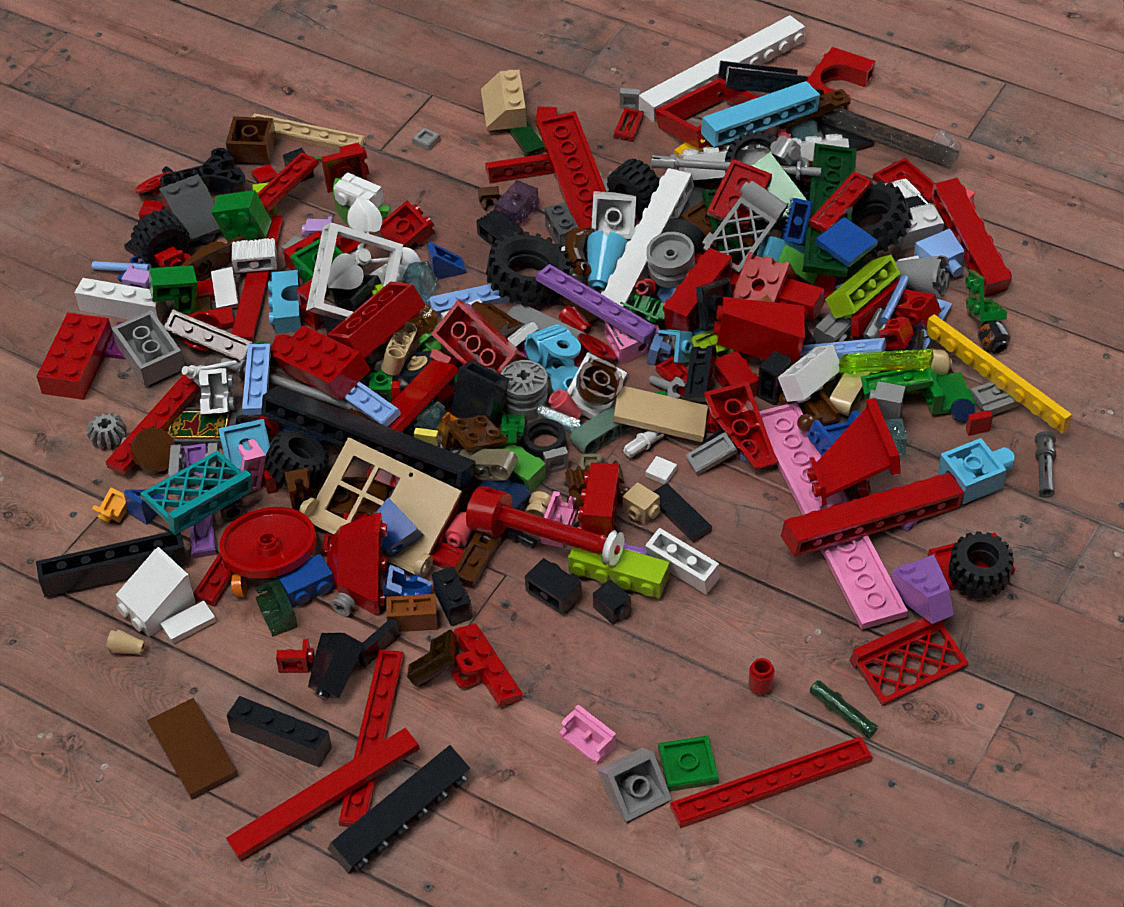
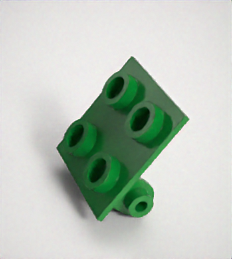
(647, 308)

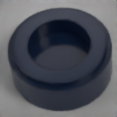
(961, 409)

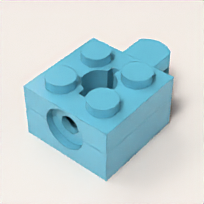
(977, 468)

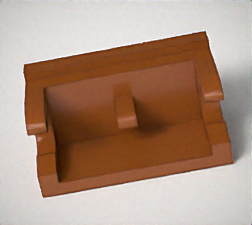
(413, 612)

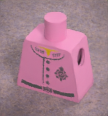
(626, 346)

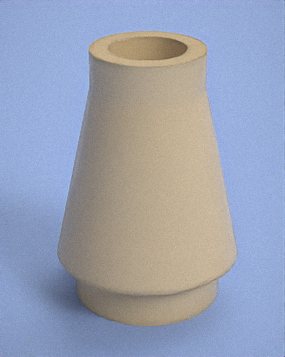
(124, 643)

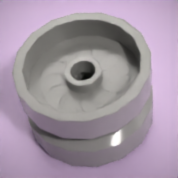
(670, 258)

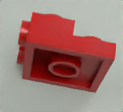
(348, 160)
(407, 225)

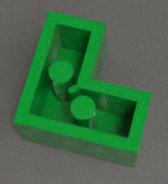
(174, 285)

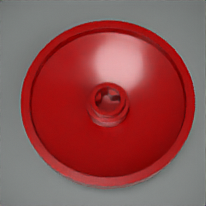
(267, 542)

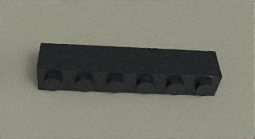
(105, 563)
(398, 809)

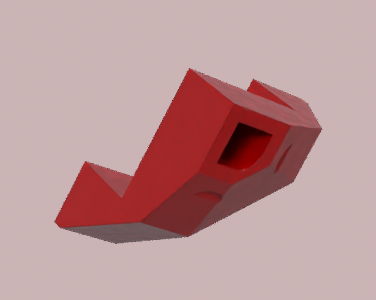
(358, 562)

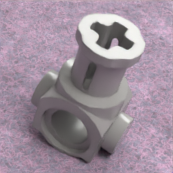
(788, 152)

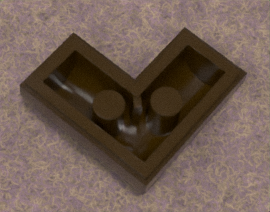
(438, 660)

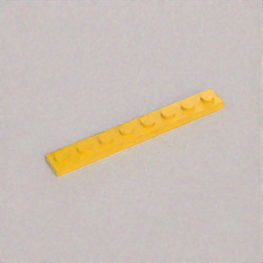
(999, 374)

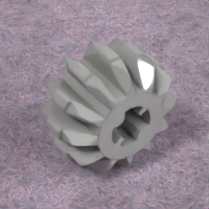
(106, 430)

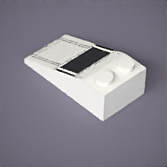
(925, 219)

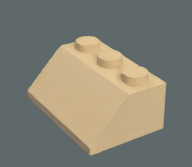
(504, 101)

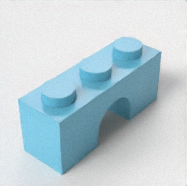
(284, 301)

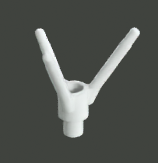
(193, 371)

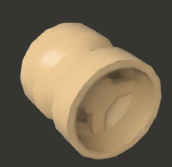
(538, 503)

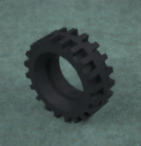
(888, 200)
(524, 251)

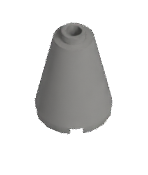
(925, 274)

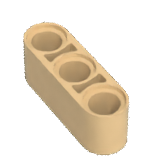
(398, 349)
(848, 392)

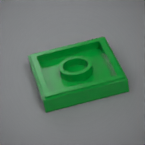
(688, 763)

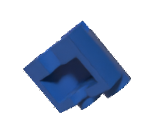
(400, 585)

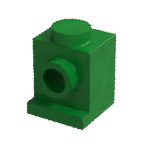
(381, 383)

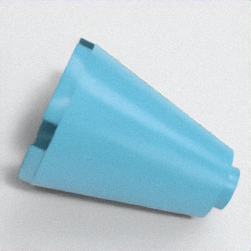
(602, 256)

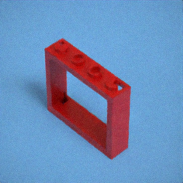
(671, 115)

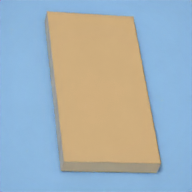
(660, 413)

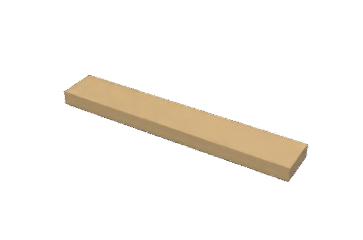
(313, 134)

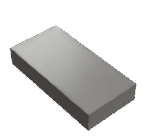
(711, 453)

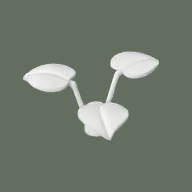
(344, 269)

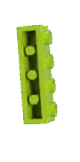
(862, 287)
(632, 572)

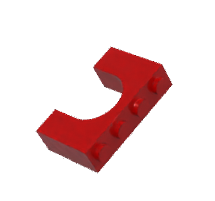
(841, 66)

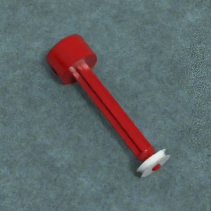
(492, 512)

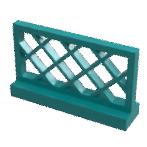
(208, 501)

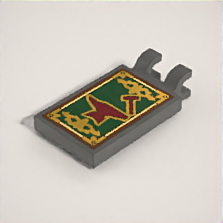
(195, 429)

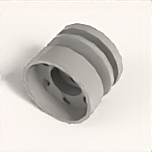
(525, 388)

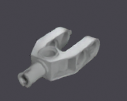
(177, 463)

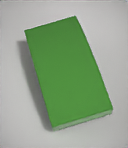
(796, 260)

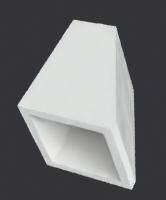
(155, 593)

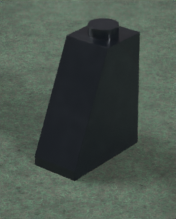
(333, 664)

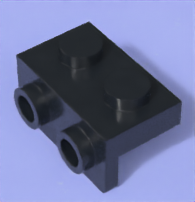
(354, 297)

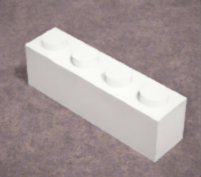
(116, 300)

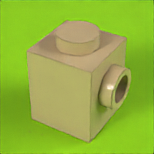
(641, 503)

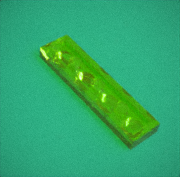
(883, 361)

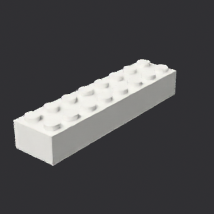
(751, 154)

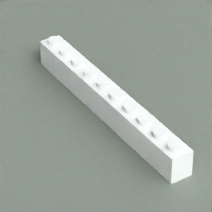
(753, 50)

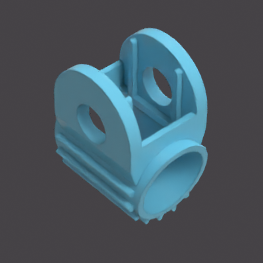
(544, 348)

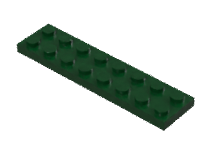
(836, 166)

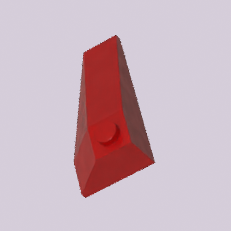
(741, 420)

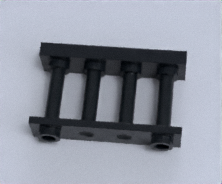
(758, 77)

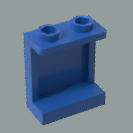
(825, 436)

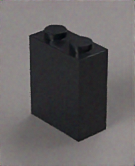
(479, 393)

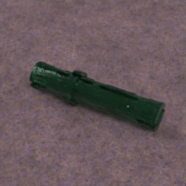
(835, 702)

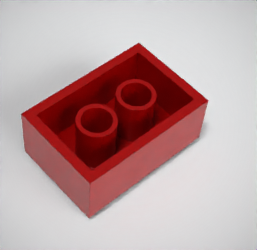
(599, 498)

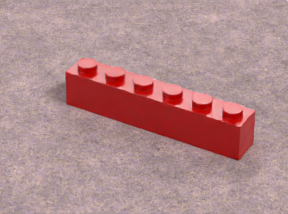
(969, 229)

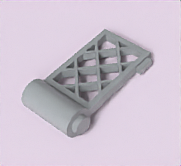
(760, 203)

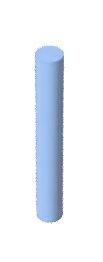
(114, 266)

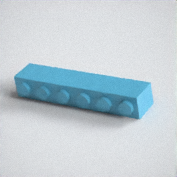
(760, 113)

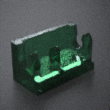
(276, 608)

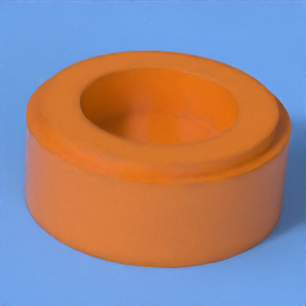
(239, 586)

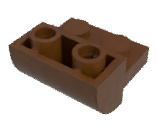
(500, 320)

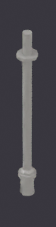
(674, 163)
(312, 392)

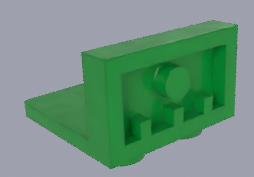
(976, 305)
(945, 391)

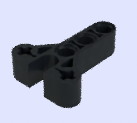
(216, 173)

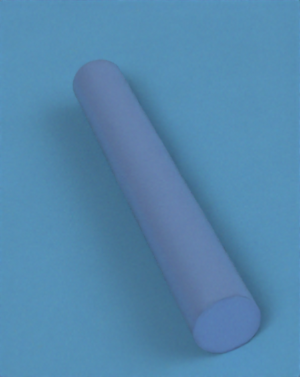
(894, 299)

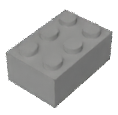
(148, 348)

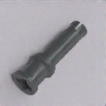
(1046, 486)

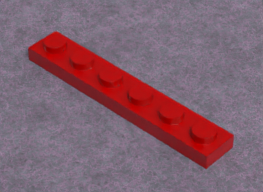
(159, 417)

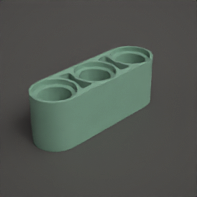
(598, 432)

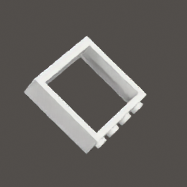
(324, 260)

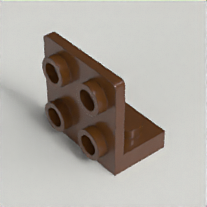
(472, 434)

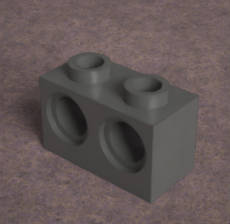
(559, 222)

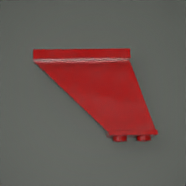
(856, 455)

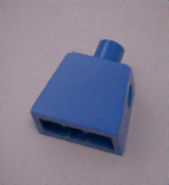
(400, 529)

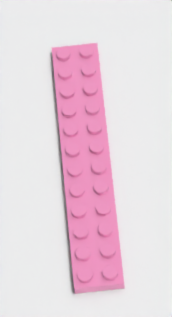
(853, 562)

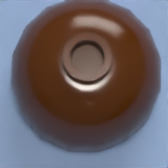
(598, 382)

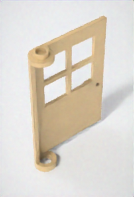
(418, 496)

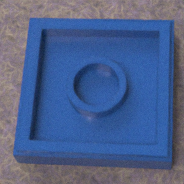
(846, 242)

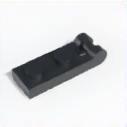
(700, 373)

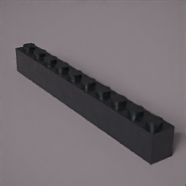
(337, 425)

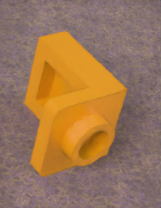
(112, 507)

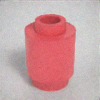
(458, 531)

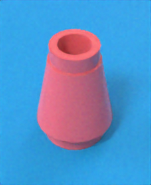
(563, 403)

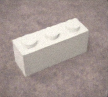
(809, 373)
(684, 561)

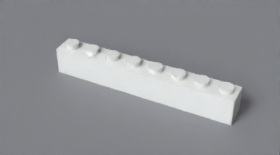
(633, 266)

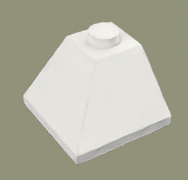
(614, 213)

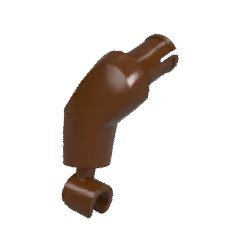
(574, 245)

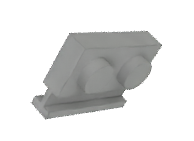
(992, 398)

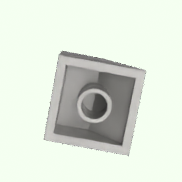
(634, 783)

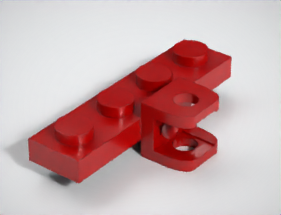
(484, 665)

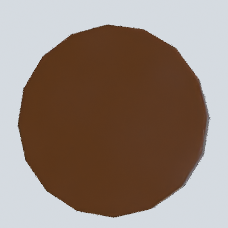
(152, 450)

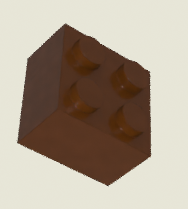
(251, 139)

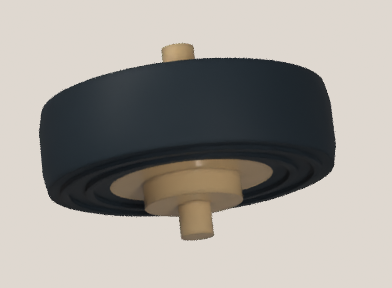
(415, 364)

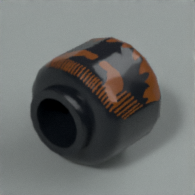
(994, 336)

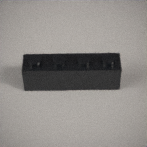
(279, 731)

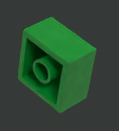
(241, 215)

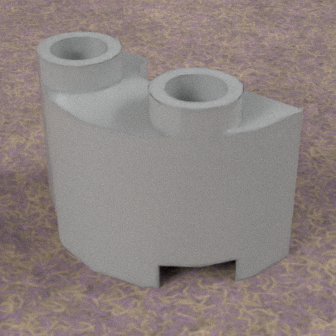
(216, 391)

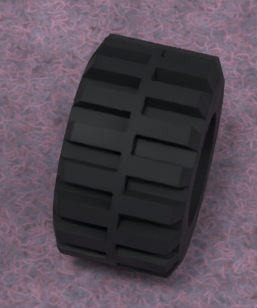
(634, 179)
(158, 233)
(295, 451)
(982, 549)

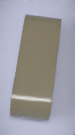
(492, 463)

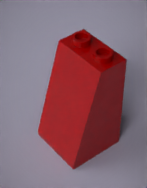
(760, 327)

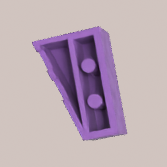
(924, 589)

